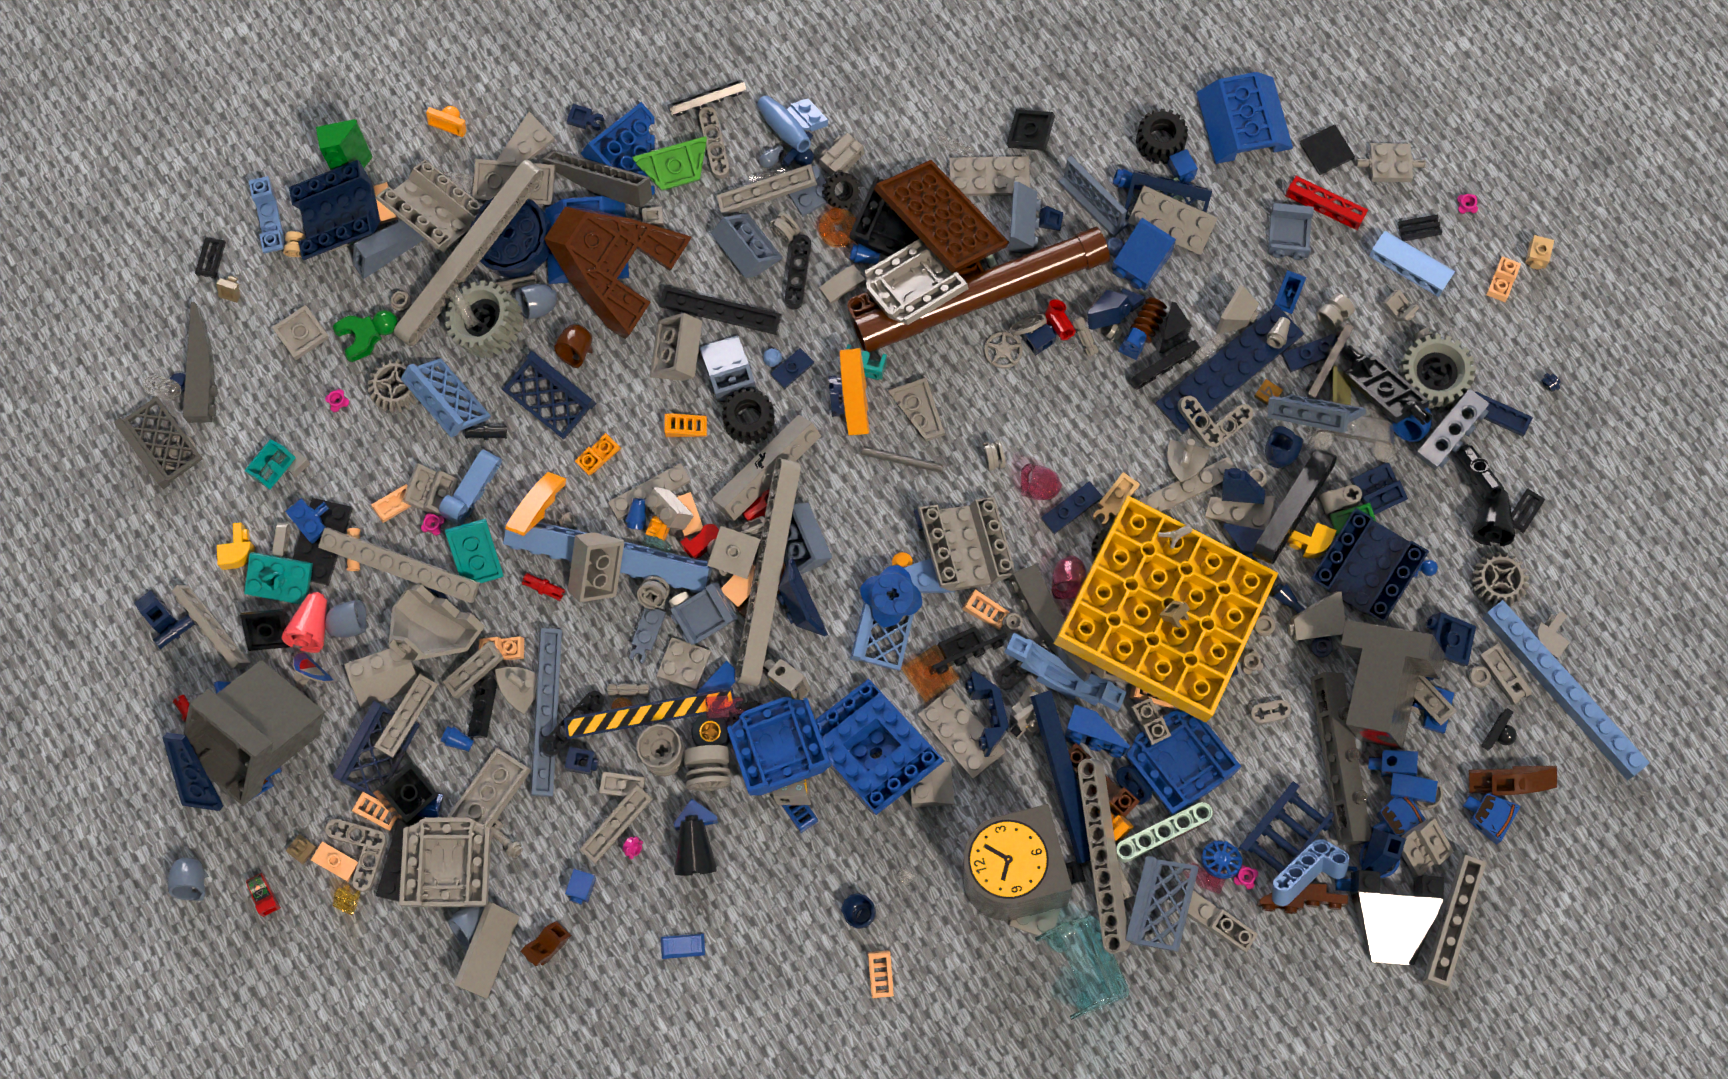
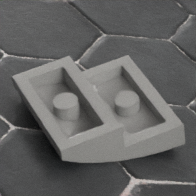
(428, 489)
(1425, 846)

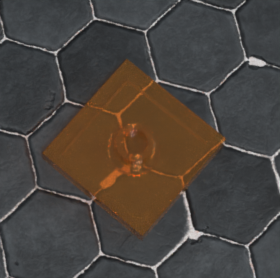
(926, 684)

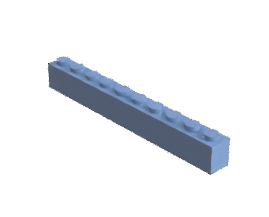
(636, 559)
(1565, 690)

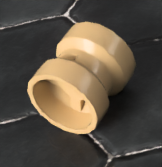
(292, 246)

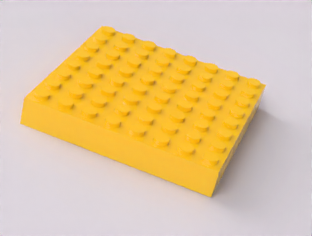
(1135, 579)

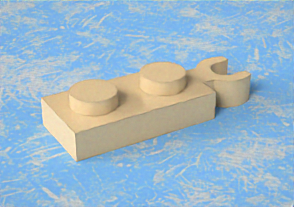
(1115, 497)

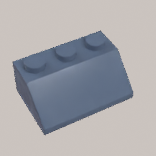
(1024, 219)
(745, 244)
(805, 540)

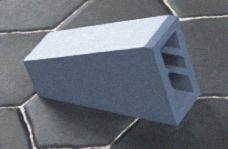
(383, 247)

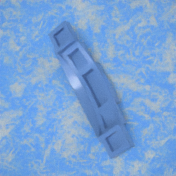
(1056, 675)

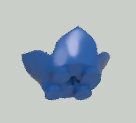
(887, 611)

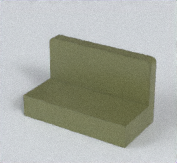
(1339, 387)

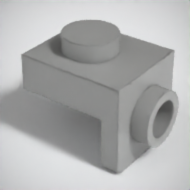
(1400, 307)

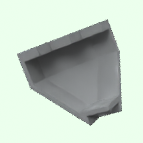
(429, 626)

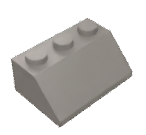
(676, 347)
(595, 566)
(380, 676)

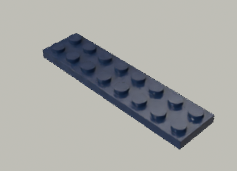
(1228, 369)

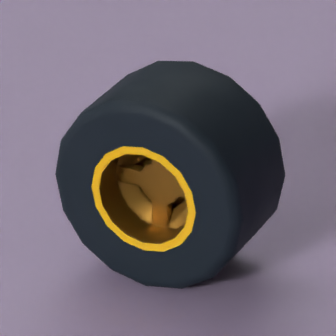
(704, 730)

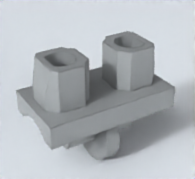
(1025, 716)

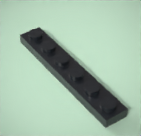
(720, 310)

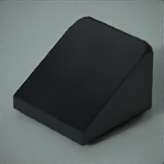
(1075, 872)

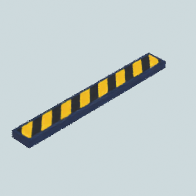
(641, 714)

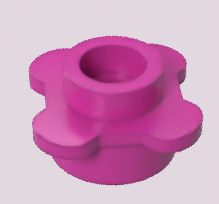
(1467, 198)
(331, 399)
(431, 518)
(632, 847)
(1251, 873)

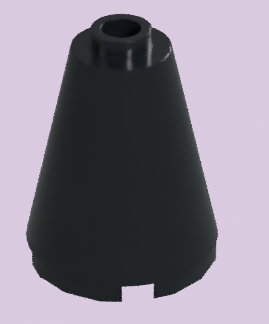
(1495, 522)
(693, 849)

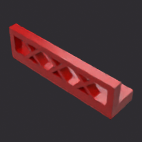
(1324, 205)

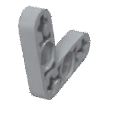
(1215, 428)
(368, 849)

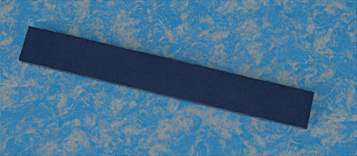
(1062, 772)

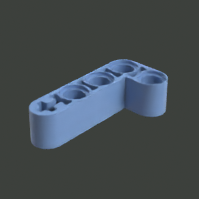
(470, 489)
(1316, 858)

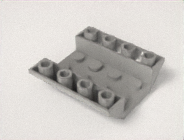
(432, 206)
(967, 544)

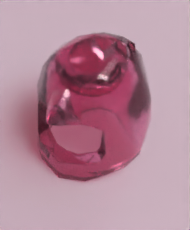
(1044, 482)
(1072, 572)

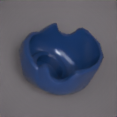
(855, 903)

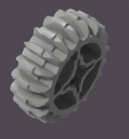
(378, 382)
(1513, 594)

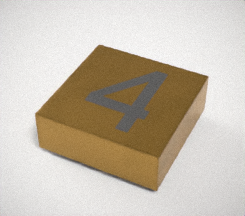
(1267, 390)

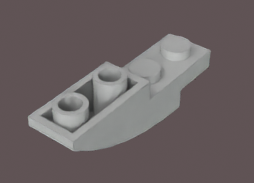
(1218, 921)

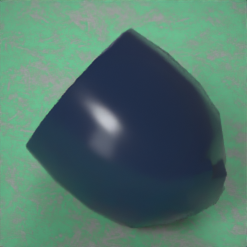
(1282, 447)

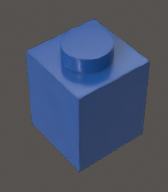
(1182, 166)
(580, 886)

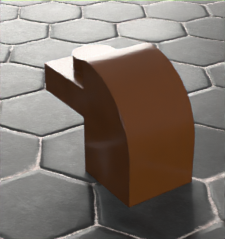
(546, 944)

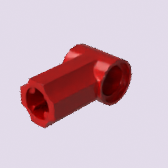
(1058, 319)
(757, 508)

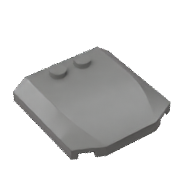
(912, 283)
(445, 863)

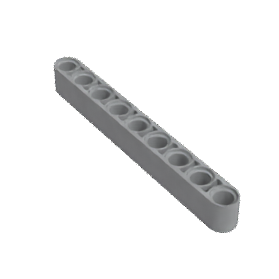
(1101, 866)

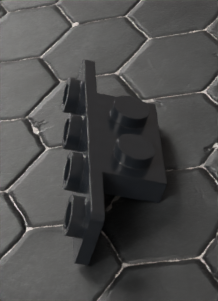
(963, 646)

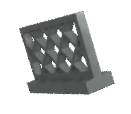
(141, 447)

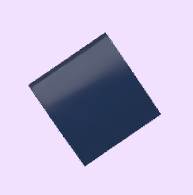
(1384, 496)

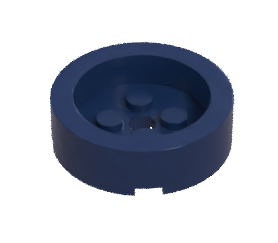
(526, 246)

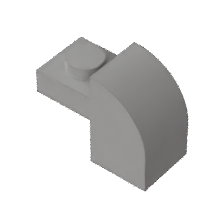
(1549, 637)

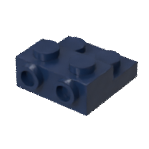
(1453, 637)

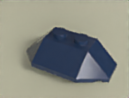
(798, 601)

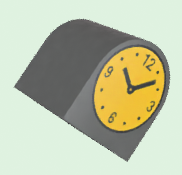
(1016, 866)

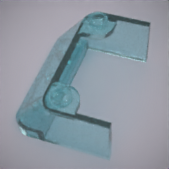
(1092, 965)

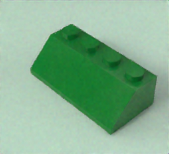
(343, 144)

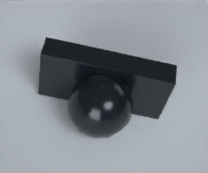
(1500, 731)

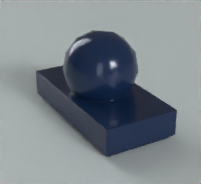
(802, 158)

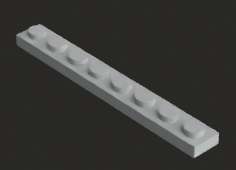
(399, 565)

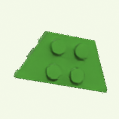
(674, 164)

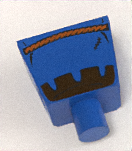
(1491, 815)
(1399, 816)

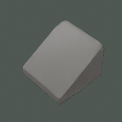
(298, 464)

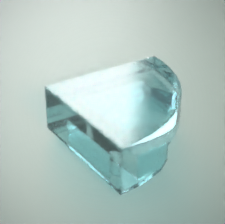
(655, 541)

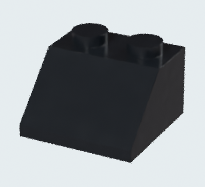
(405, 793)

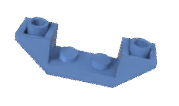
(268, 213)

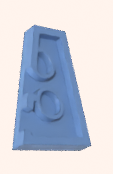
(924, 577)

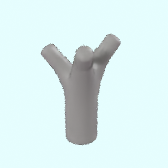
(1177, 534)

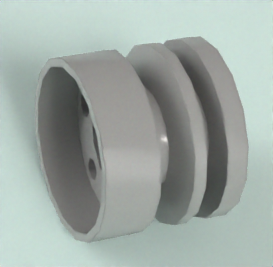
(651, 744)
(707, 764)

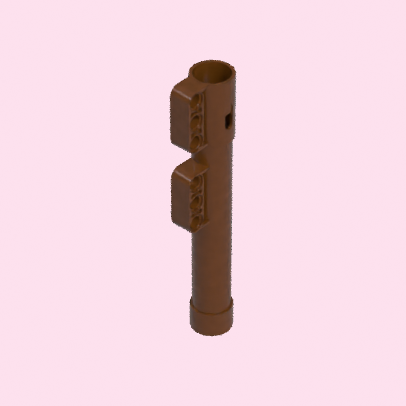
(985, 287)

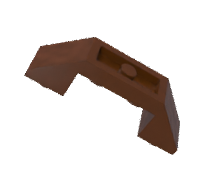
(1119, 799)

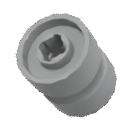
(1337, 310)

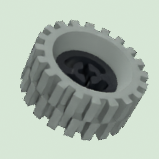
(495, 331)
(1444, 358)

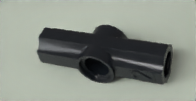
(1479, 471)

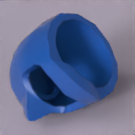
(1411, 429)

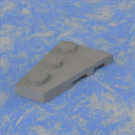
(919, 407)

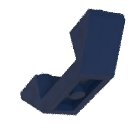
(981, 688)

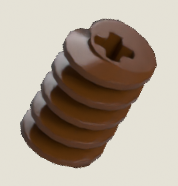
(1149, 317)

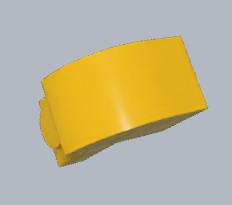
(1315, 544)
(236, 553)

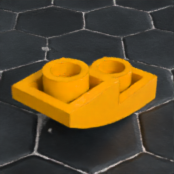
(598, 455)

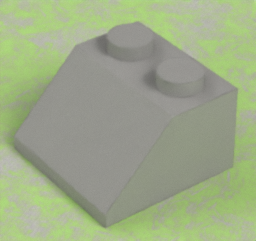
(934, 789)

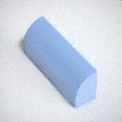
(1411, 263)

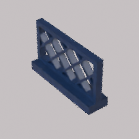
(1168, 185)
(559, 381)
(357, 747)

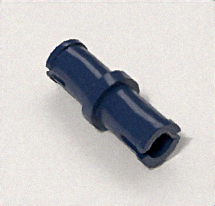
(173, 631)

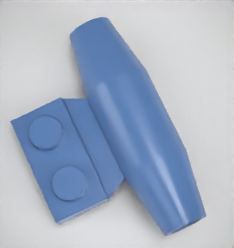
(793, 121)

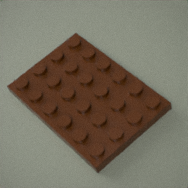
(941, 216)

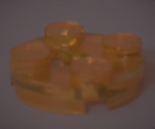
(827, 230)

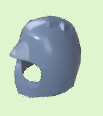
(539, 298)
(342, 619)
(183, 876)
(464, 923)

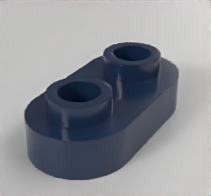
(1134, 784)

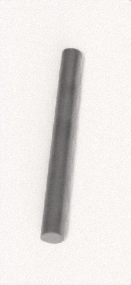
(902, 459)

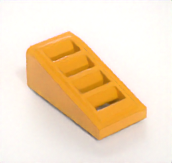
(677, 432)

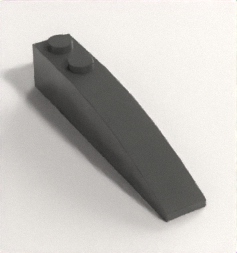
(602, 178)
(200, 377)
(1045, 615)

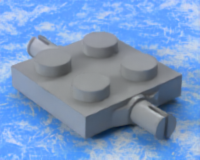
(1390, 162)

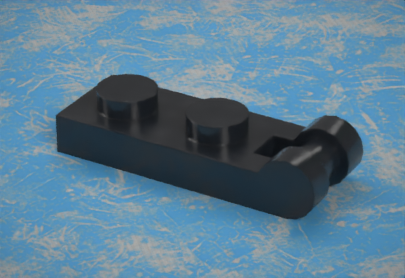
(482, 708)

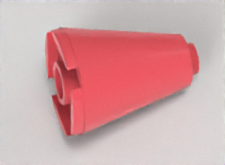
(308, 624)

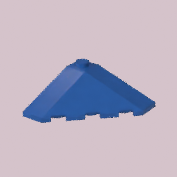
(623, 141)

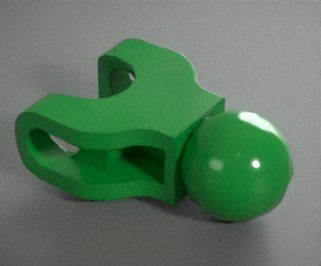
(366, 331)

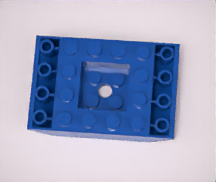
(869, 724)

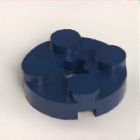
(835, 388)

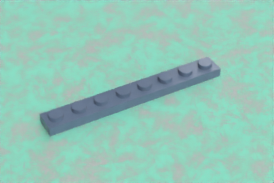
(546, 710)

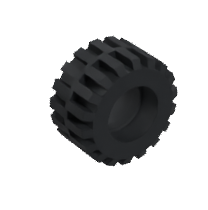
(1161, 121)
(752, 431)

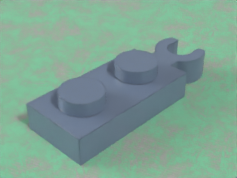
(647, 632)

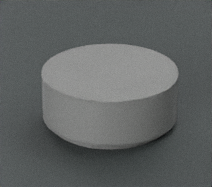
(1264, 626)
(1479, 676)

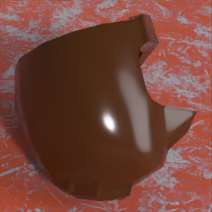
(573, 339)

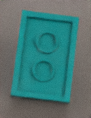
(474, 551)
(278, 578)

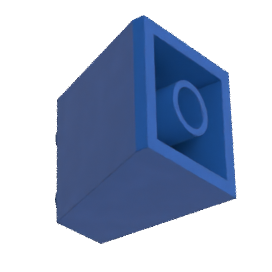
(1143, 255)

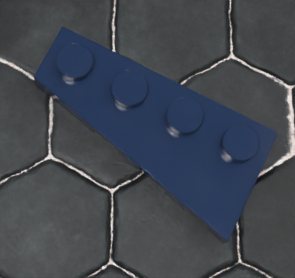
(189, 775)

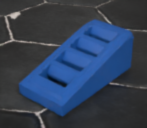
(807, 823)

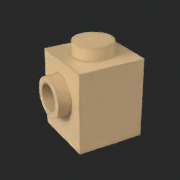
(1539, 252)

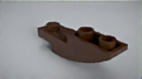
(1513, 781)
(1312, 895)

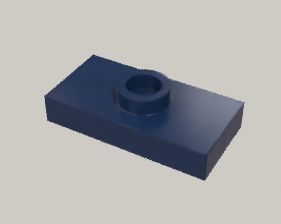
(792, 368)

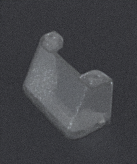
(1369, 429)

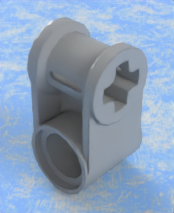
(1338, 501)

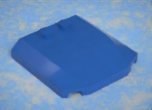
(778, 745)
(1185, 763)

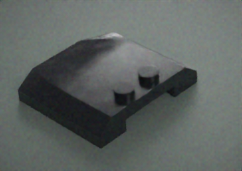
(880, 226)

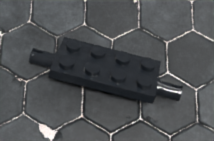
(1385, 387)

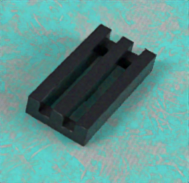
(1436, 224)
(213, 273)
(1517, 525)

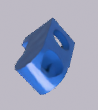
(1133, 343)

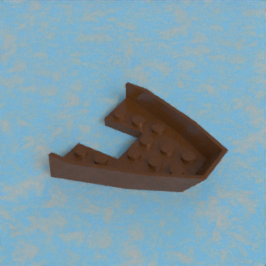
(594, 251)

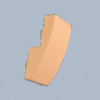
(1503, 279)
(510, 648)

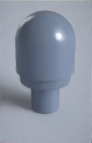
(771, 156)

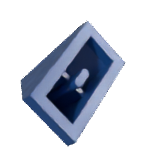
(1290, 291)
(695, 808)

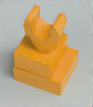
(657, 528)
(1121, 826)

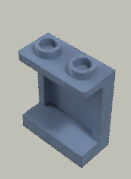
(1290, 231)
(703, 614)

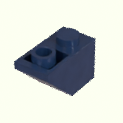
(154, 612)
(1383, 851)

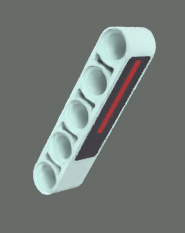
(1172, 827)

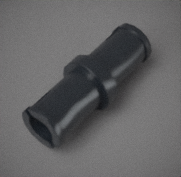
(486, 432)

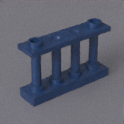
(1278, 812)

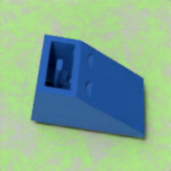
(1091, 729)

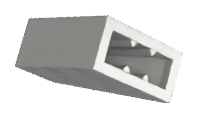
(1320, 619)

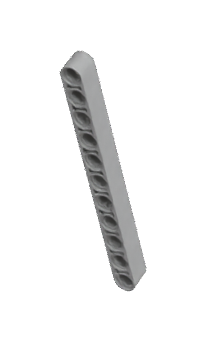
(469, 252)
(767, 572)

